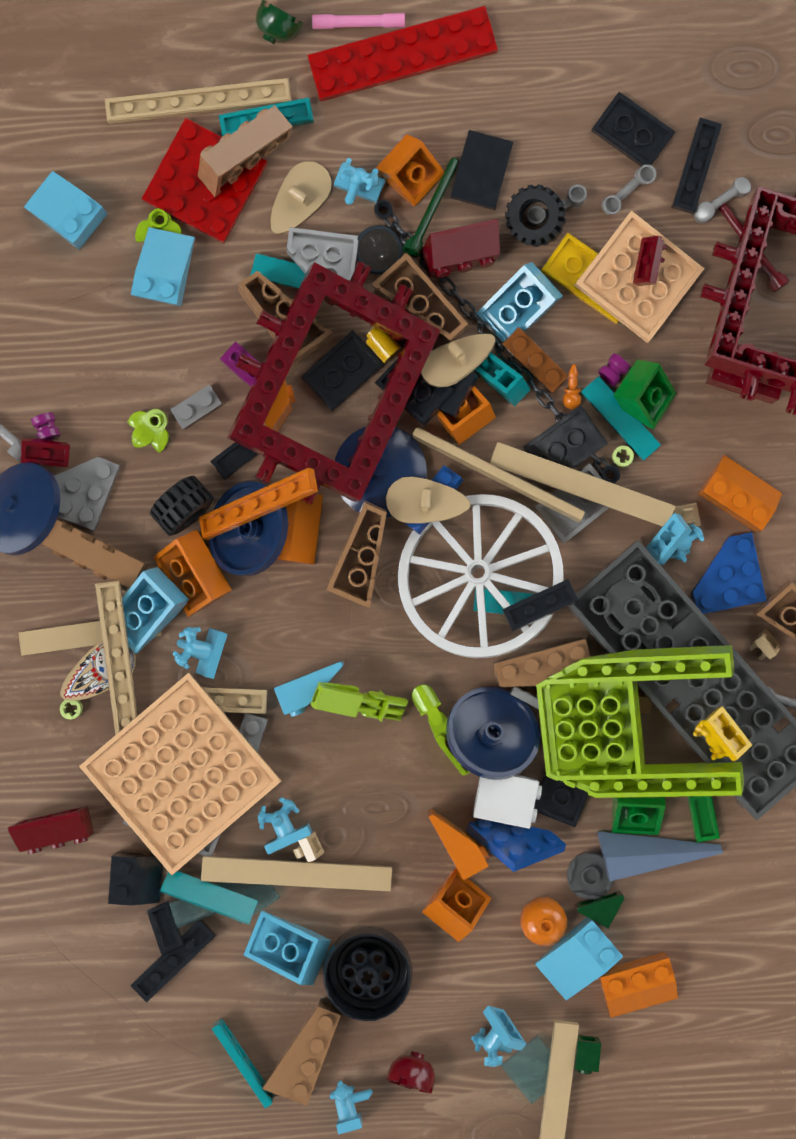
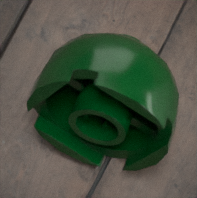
(276, 23)

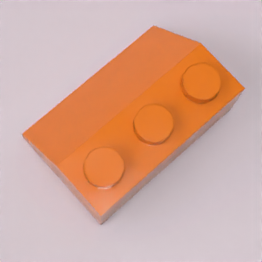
(741, 494)
(302, 531)
(193, 571)
(638, 984)

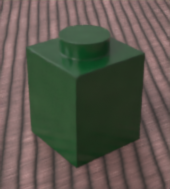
(587, 1054)

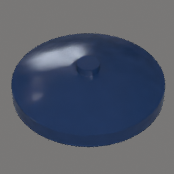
(400, 459)
(27, 507)
(253, 545)
(492, 733)

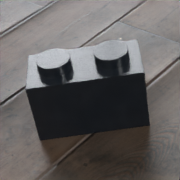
(134, 879)

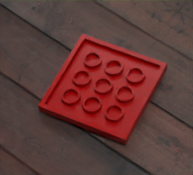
(186, 197)

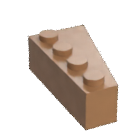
(243, 149)
(264, 295)
(425, 301)
(93, 553)
(357, 564)
(781, 609)
(539, 665)
(302, 1061)

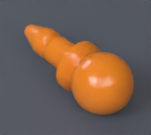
(572, 397)

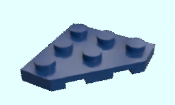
(731, 577)
(516, 845)

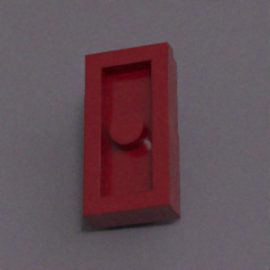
(649, 260)
(45, 452)

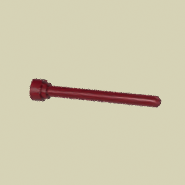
(776, 279)

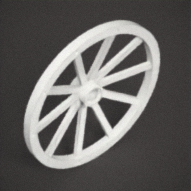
(408, 558)

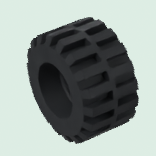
(522, 201)
(181, 505)

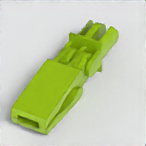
(349, 701)
(427, 703)

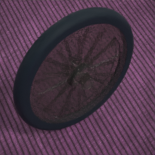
(379, 248)

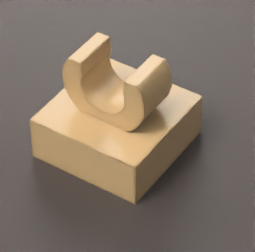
(689, 513)
(767, 644)
(309, 847)

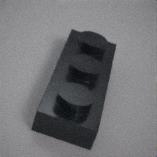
(540, 605)

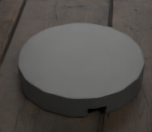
(588, 876)

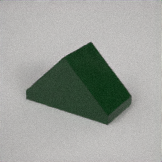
(602, 909)

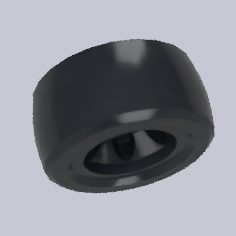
(366, 1004)

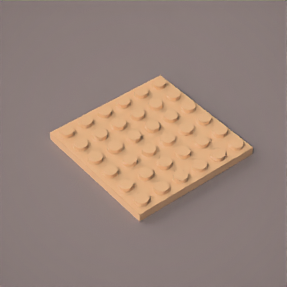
(180, 773)

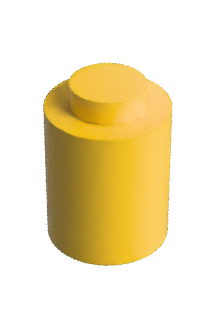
(382, 344)

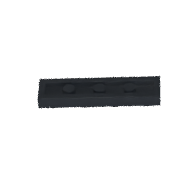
(696, 165)
(167, 966)

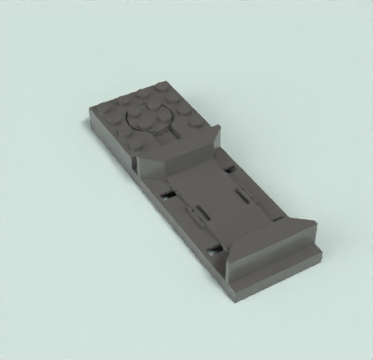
(641, 607)

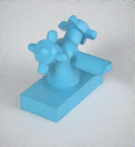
(358, 182)
(674, 540)
(207, 652)
(283, 827)
(500, 1038)
(344, 1101)

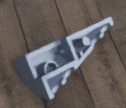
(634, 855)

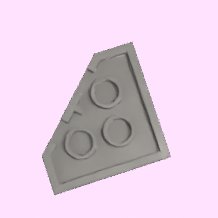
(327, 249)
(86, 491)

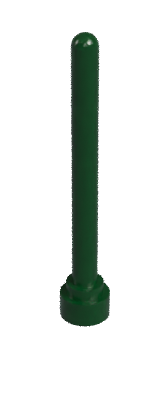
(413, 246)

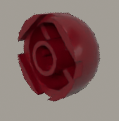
(412, 1072)

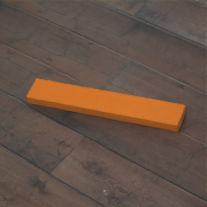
(258, 503)

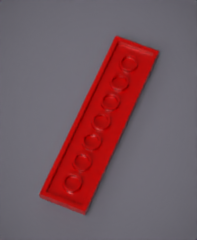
(402, 53)

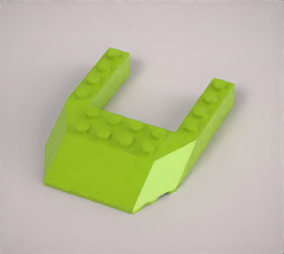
(596, 730)

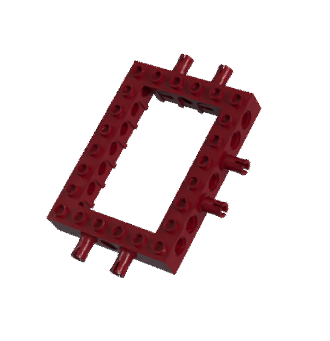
(765, 211)
(290, 333)

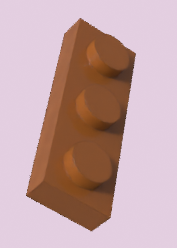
(535, 359)

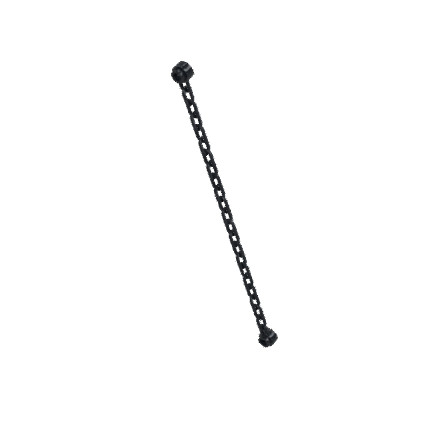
(500, 347)

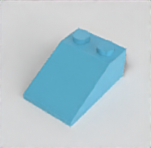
(66, 209)
(163, 267)
(520, 302)
(150, 607)
(299, 692)
(287, 948)
(578, 959)

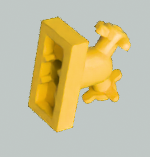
(722, 735)

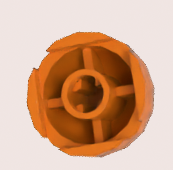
(543, 921)

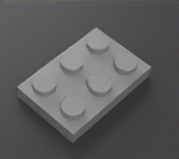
(563, 526)

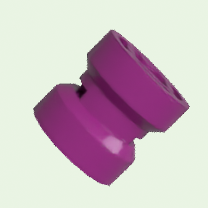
(615, 368)
(45, 426)

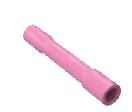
(331, 21)

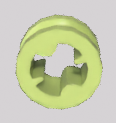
(616, 460)
(69, 715)

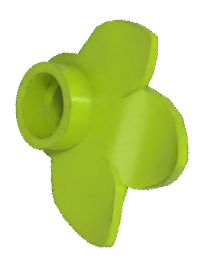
(167, 225)
(147, 432)

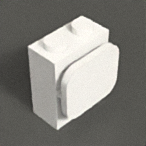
(507, 800)

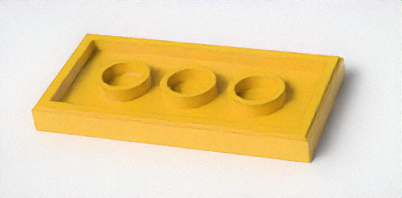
(567, 266)

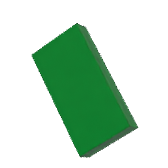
(703, 818)

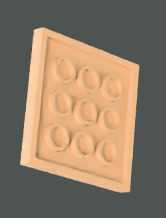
(612, 273)

